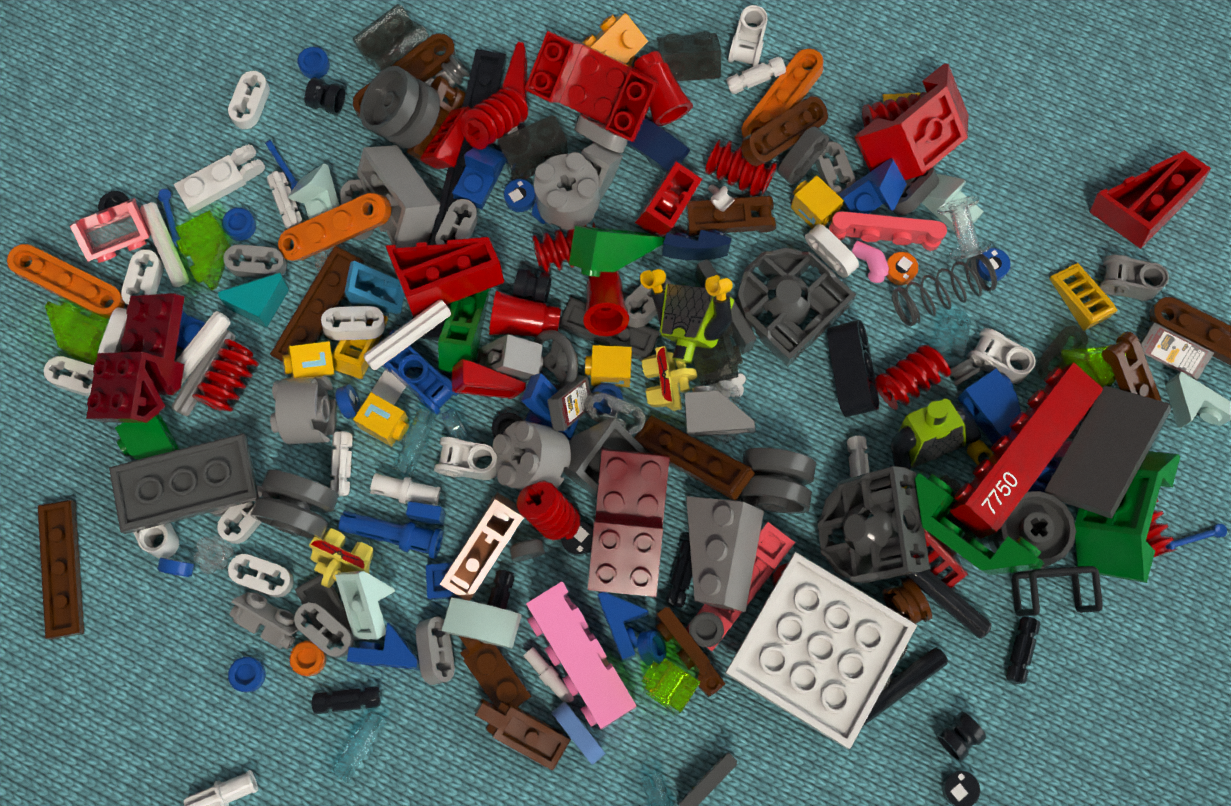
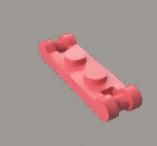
(888, 228)

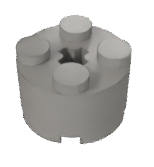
(567, 190)
(303, 410)
(530, 455)

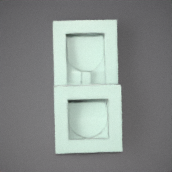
(481, 622)

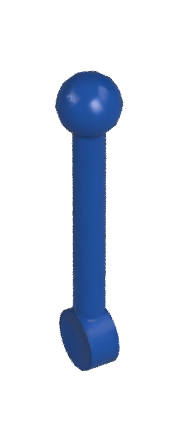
(278, 158)
(164, 196)
(1217, 530)

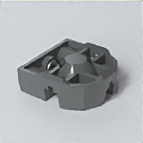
(783, 267)
(877, 545)

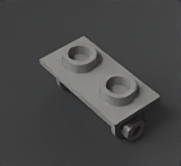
(253, 610)

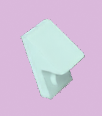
(947, 191)
(316, 192)
(1192, 397)
(360, 599)

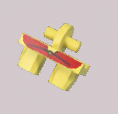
(668, 391)
(333, 559)

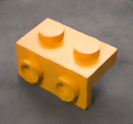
(617, 38)

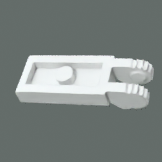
(219, 178)

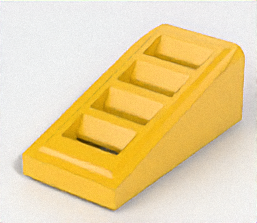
(1080, 311)
(352, 361)

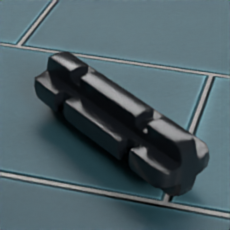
(681, 577)
(499, 594)
(1023, 650)
(346, 700)

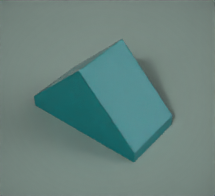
(256, 299)

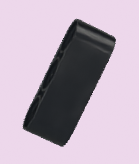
(853, 368)

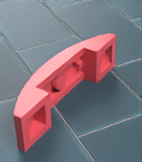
(771, 549)

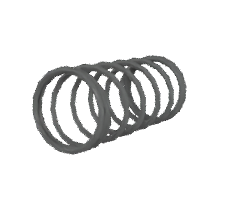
(974, 271)

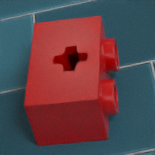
(668, 200)

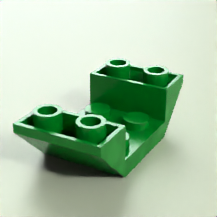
(934, 506)
(1119, 543)

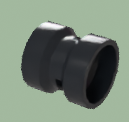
(326, 96)
(529, 285)
(961, 736)

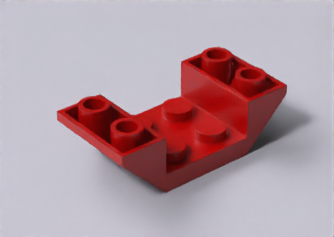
(592, 84)
(922, 132)

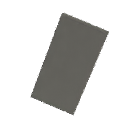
(1108, 451)
(183, 483)

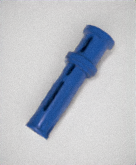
(406, 536)

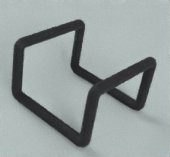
(1056, 572)

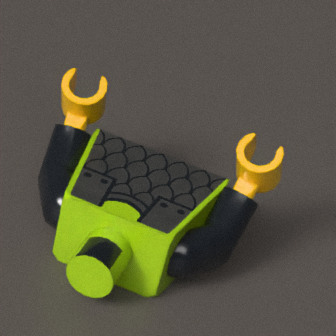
(690, 313)
(934, 433)

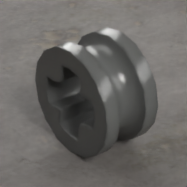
(455, 69)
(964, 371)

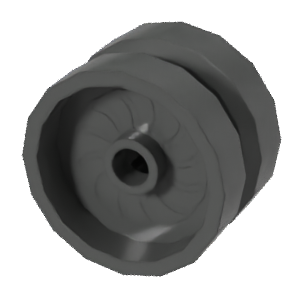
(399, 107)
(778, 480)
(296, 499)
(1048, 521)

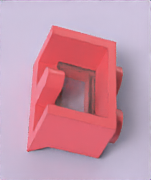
(111, 230)

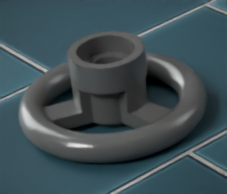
(560, 359)

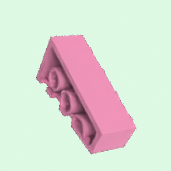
(580, 656)

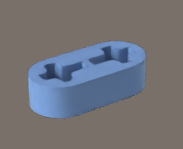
(578, 733)

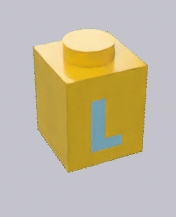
(815, 202)
(309, 360)
(609, 365)
(382, 420)

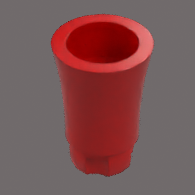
(669, 99)
(605, 305)
(521, 316)

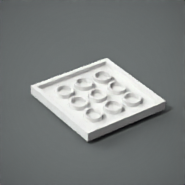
(821, 650)

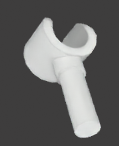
(720, 199)

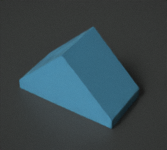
(373, 288)

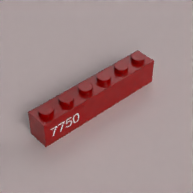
(1025, 450)

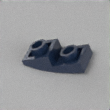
(658, 146)
(710, 245)

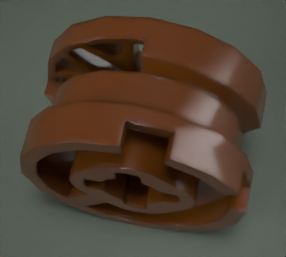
(908, 601)

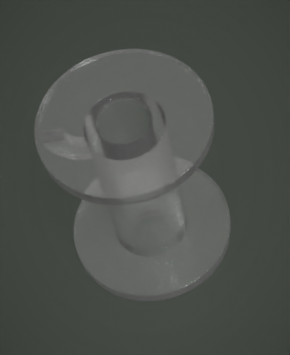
(964, 228)

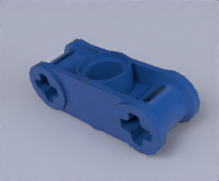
(430, 388)

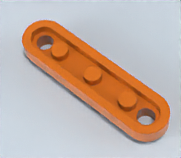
(787, 90)
(334, 227)
(64, 280)

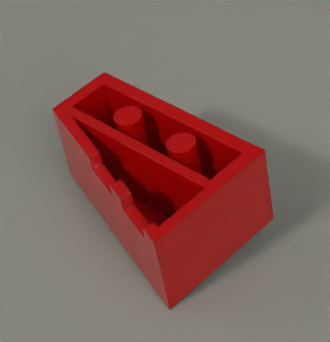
(1151, 199)
(445, 271)

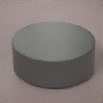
(527, 550)
(706, 629)

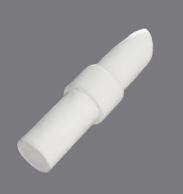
(548, 675)

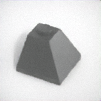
(587, 450)

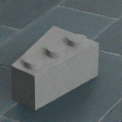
(413, 205)
(723, 550)

